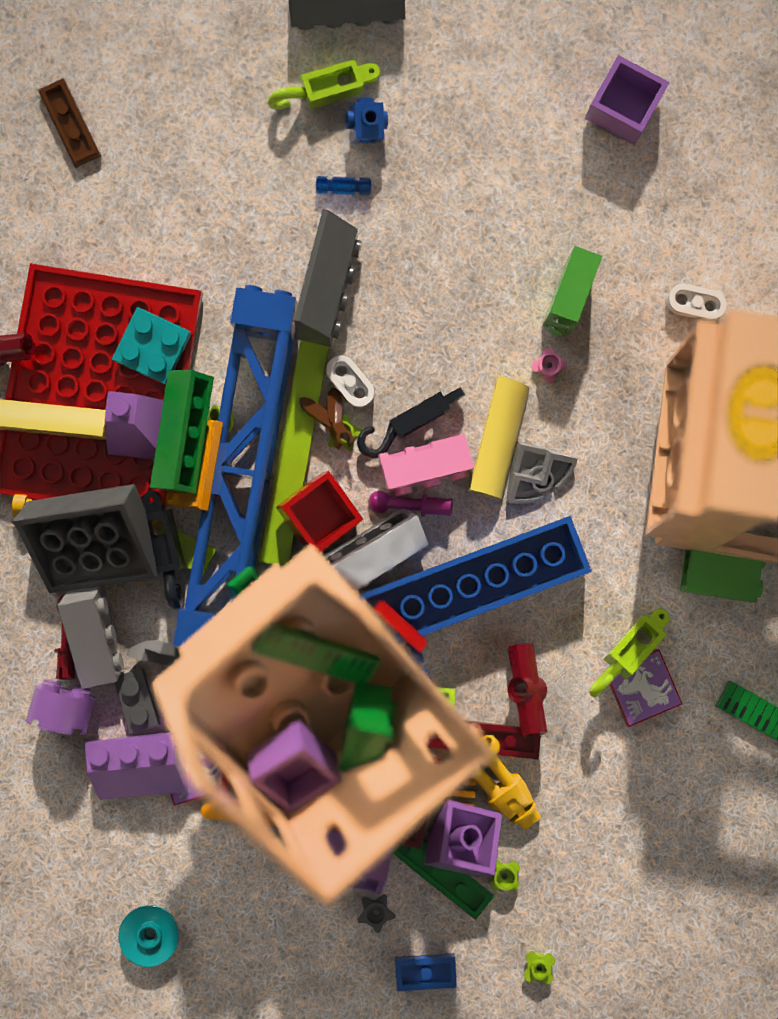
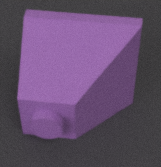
(132, 425)

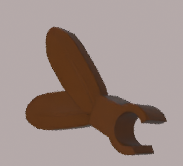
(329, 417)

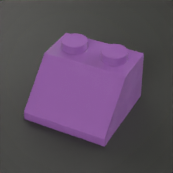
(464, 840)

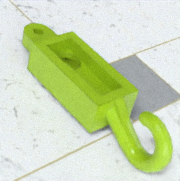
(323, 87)
(629, 652)

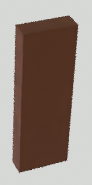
(69, 123)

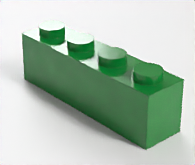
(182, 431)

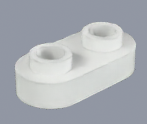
(695, 301)
(350, 382)

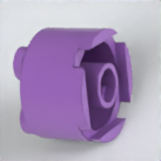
(61, 708)

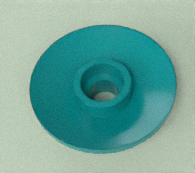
(138, 946)

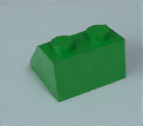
(367, 725)

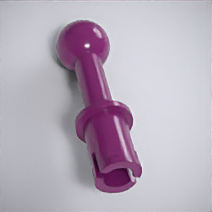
(381, 502)

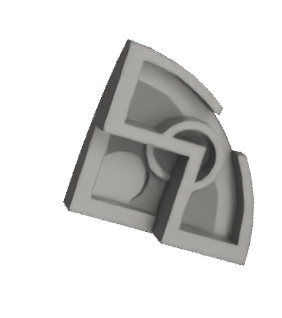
(536, 471)
(156, 652)

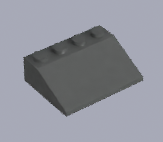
(88, 538)

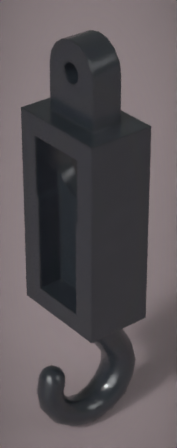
(410, 421)
(165, 547)

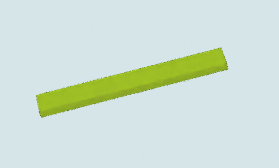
(294, 450)

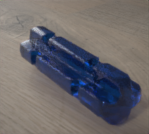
(343, 185)

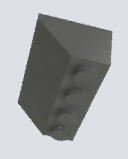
(335, 13)
(326, 280)

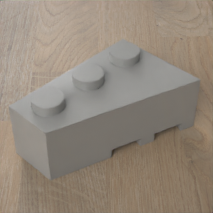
(91, 636)

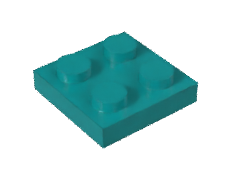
(151, 345)

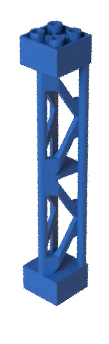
(261, 317)

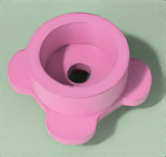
(549, 356)

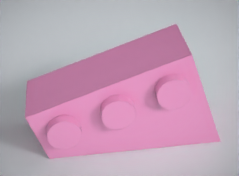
(426, 465)

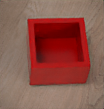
(319, 512)

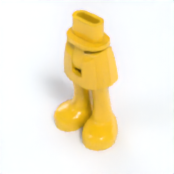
(510, 794)

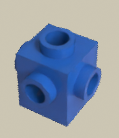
(366, 121)

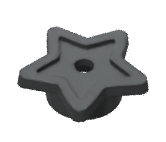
(375, 921)

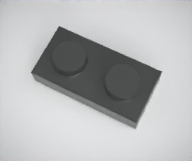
(136, 701)

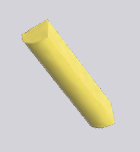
(52, 419)
(499, 438)

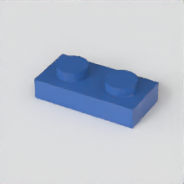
(425, 972)

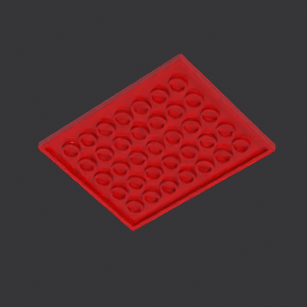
(75, 331)

